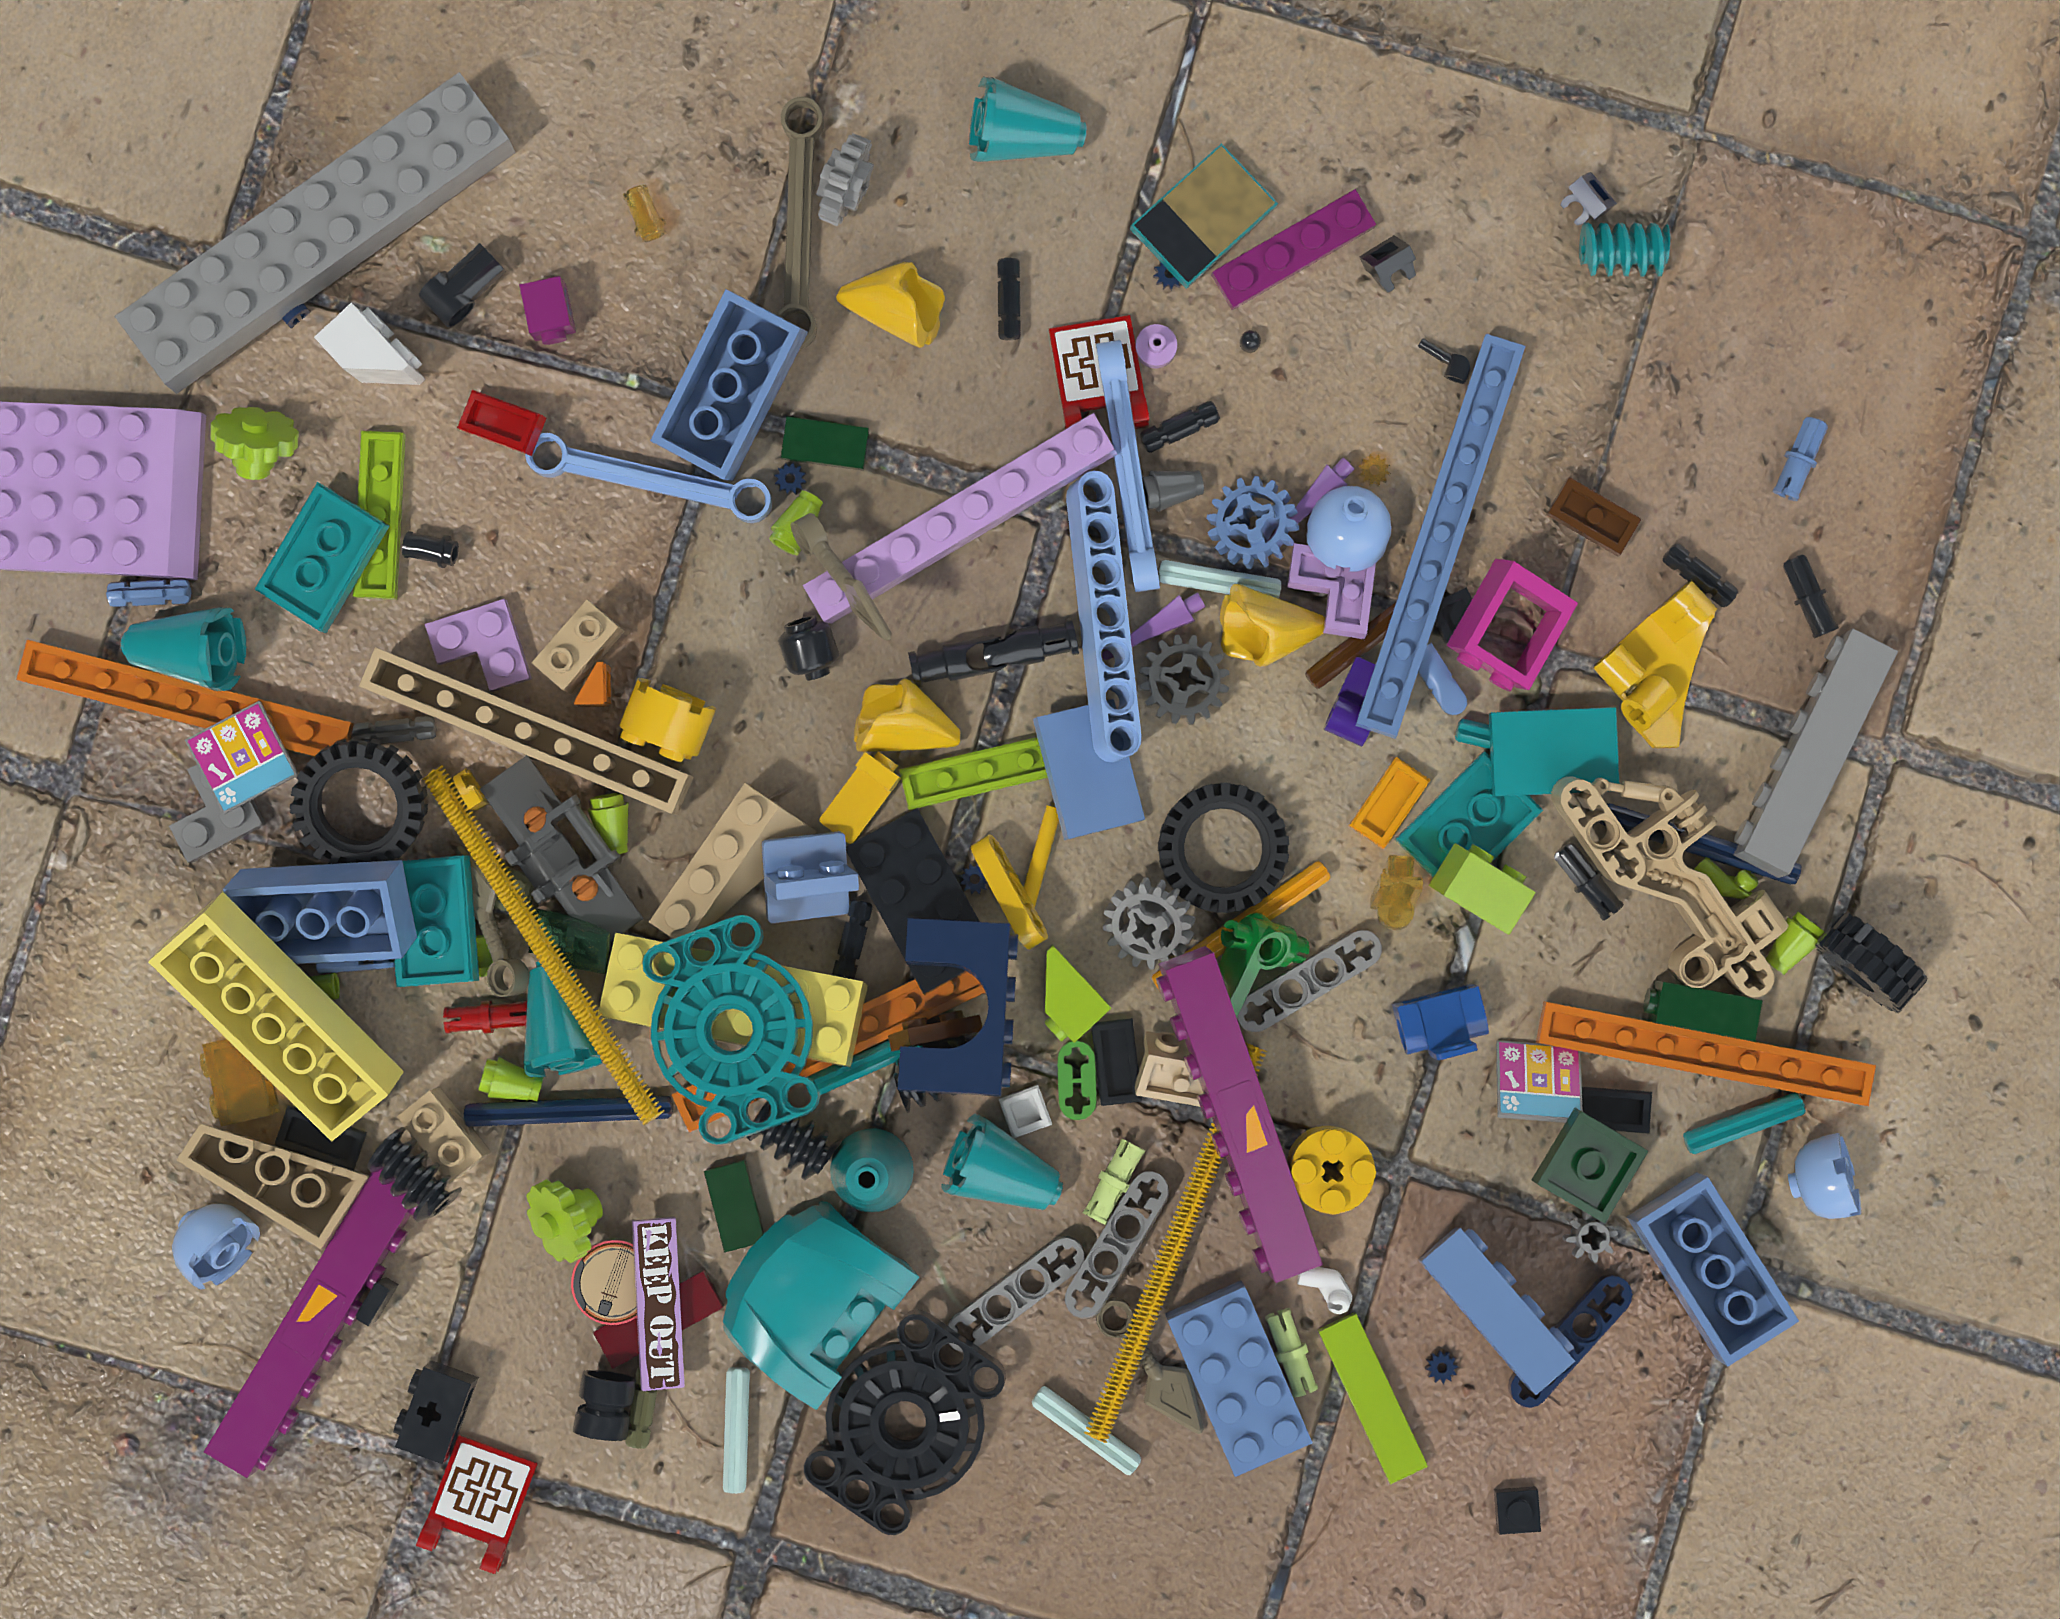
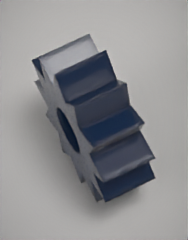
(1162, 279)
(790, 471)
(968, 885)
(1441, 1375)

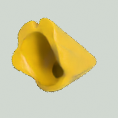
(897, 302)
(1264, 626)
(901, 720)

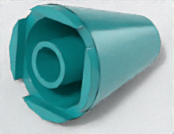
(1021, 125)
(190, 647)
(552, 1031)
(873, 1152)
(999, 1169)

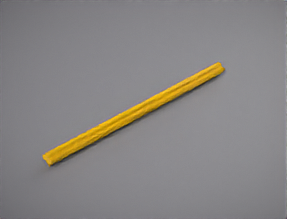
(541, 945)
(1159, 1282)

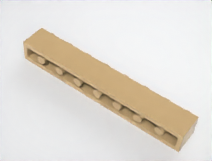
(526, 731)

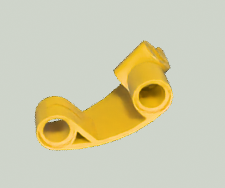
(1656, 663)

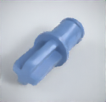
(1801, 458)

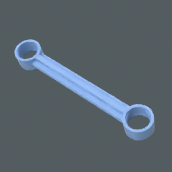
(1128, 466)
(651, 478)

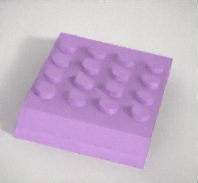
(101, 489)

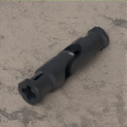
(1021, 647)

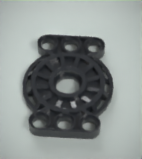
(896, 1464)

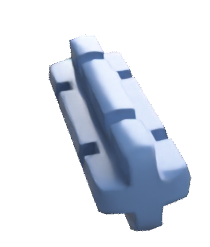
(148, 592)

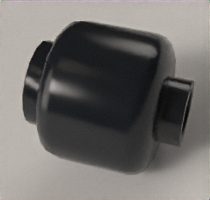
(808, 647)

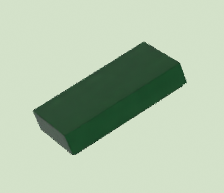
(825, 443)
(734, 1205)

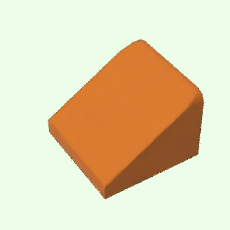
(597, 688)

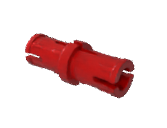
(485, 1017)

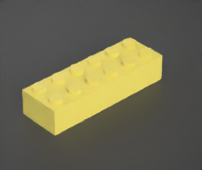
(833, 1000)
(276, 1016)

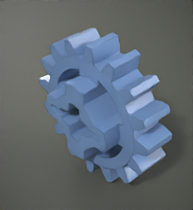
(1268, 519)

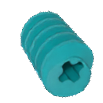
(1624, 247)

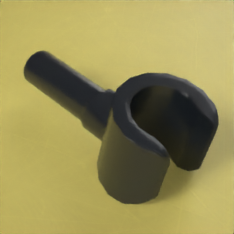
(1457, 365)

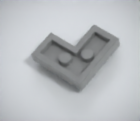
(210, 828)

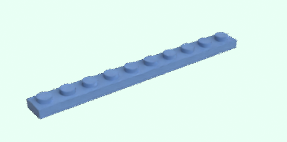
(1440, 536)

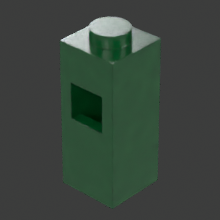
(1703, 1010)

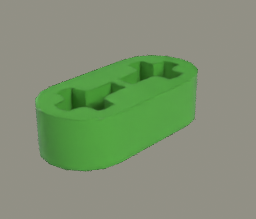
(1066, 1080)

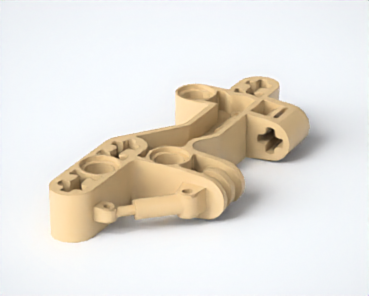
(1720, 932)

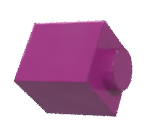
(548, 310)

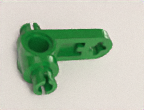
(1254, 946)

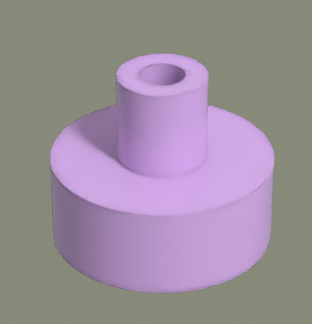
(1152, 355)

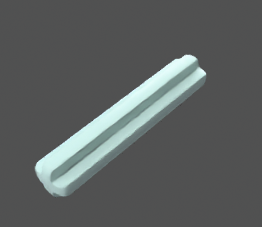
(1214, 579)
(1076, 1422)
(736, 1430)

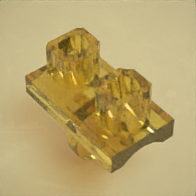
(1396, 892)

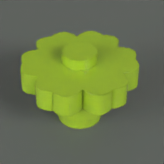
(254, 439)
(563, 1218)

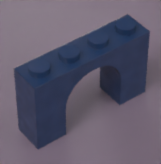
(985, 953)

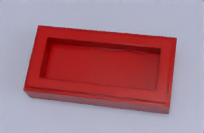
(501, 423)

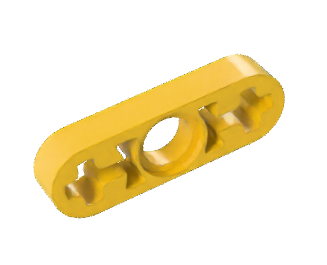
(1009, 892)

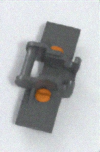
(546, 856)

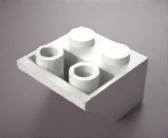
(363, 349)

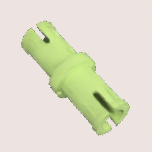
(1114, 1181)
(1291, 1352)

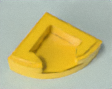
(469, 790)

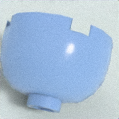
(1349, 528)
(1826, 1178)
(212, 1243)

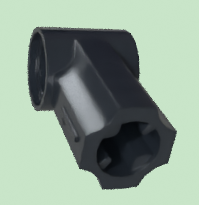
(454, 292)

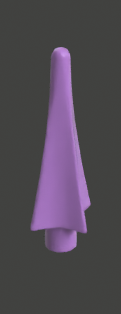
(1327, 480)
(1172, 616)

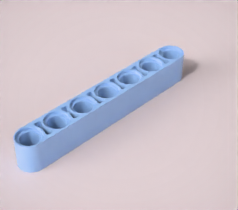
(1111, 598)

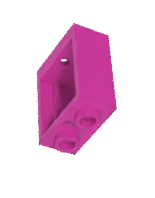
(1484, 605)

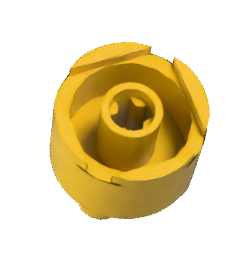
(666, 719)
(1355, 1169)

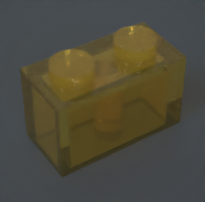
(237, 1085)

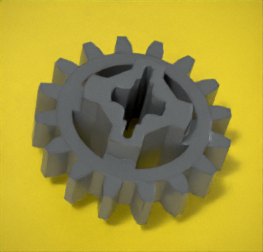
(1180, 698)

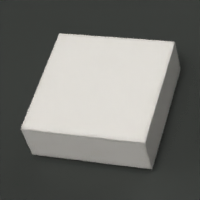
(1025, 1111)

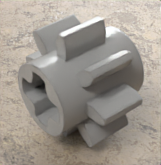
(1599, 1242)

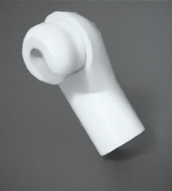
(1330, 1285)

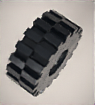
(1871, 962)

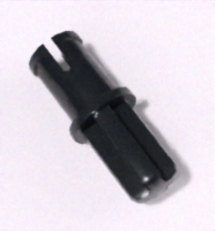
(1809, 596)
(1588, 880)

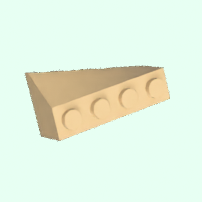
(726, 863)

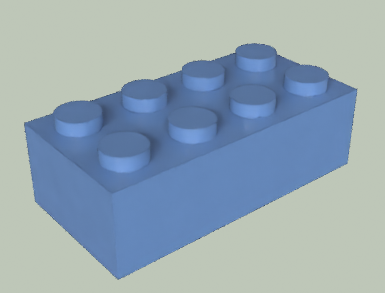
(729, 386)
(329, 909)
(1712, 1269)
(1496, 1310)
(1238, 1378)

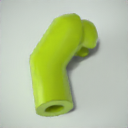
(1727, 885)

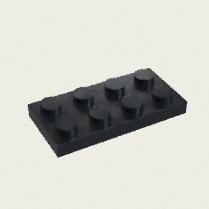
(912, 881)

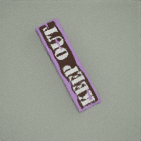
(658, 1303)

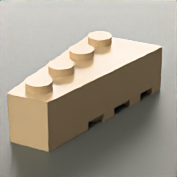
(282, 1184)

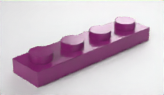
(1293, 249)

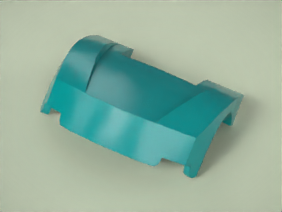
(810, 1298)

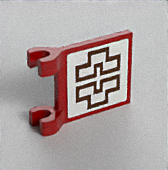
(1079, 369)
(479, 1498)

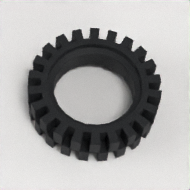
(370, 756)
(1272, 835)

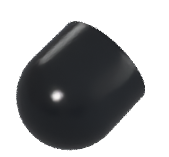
(1250, 341)

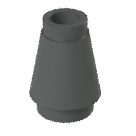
(1170, 488)

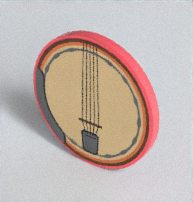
(606, 1283)

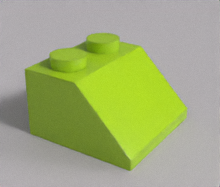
(1069, 999)

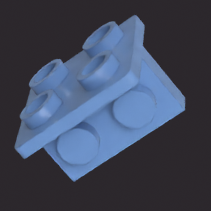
(807, 877)

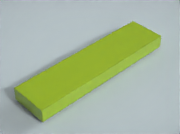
(381, 496)
(973, 773)
(1372, 1398)

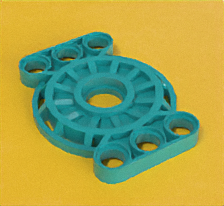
(702, 995)

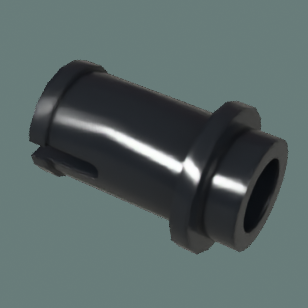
(432, 549)

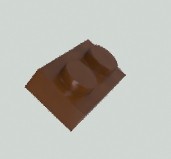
(1593, 516)
(950, 1026)

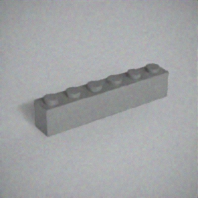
(1814, 753)

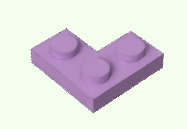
(1347, 591)
(483, 631)

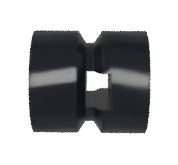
(604, 1411)

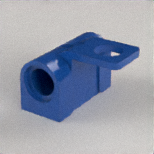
(1442, 1022)

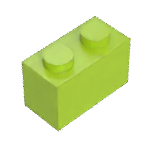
(1482, 888)

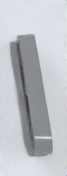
(1311, 986)
(1122, 1248)
(1012, 1289)

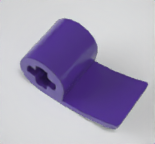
(1349, 703)

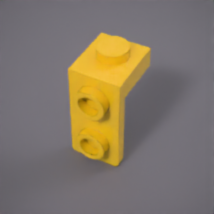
(861, 796)

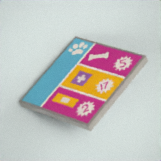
(241, 757)
(1537, 1081)

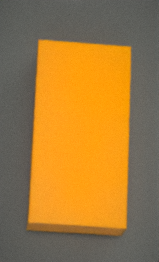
(1389, 802)

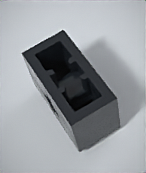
(452, 1393)

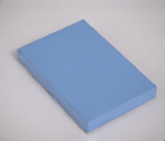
(1086, 789)

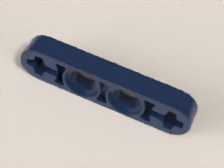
(1581, 1345)

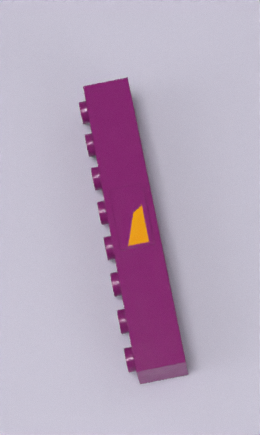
(1239, 1114)
(311, 1330)

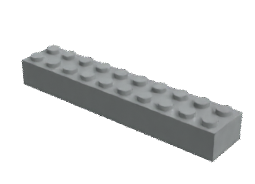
(316, 233)

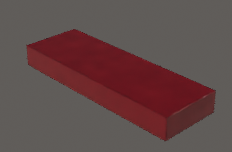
(697, 1302)

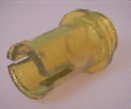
(647, 221)

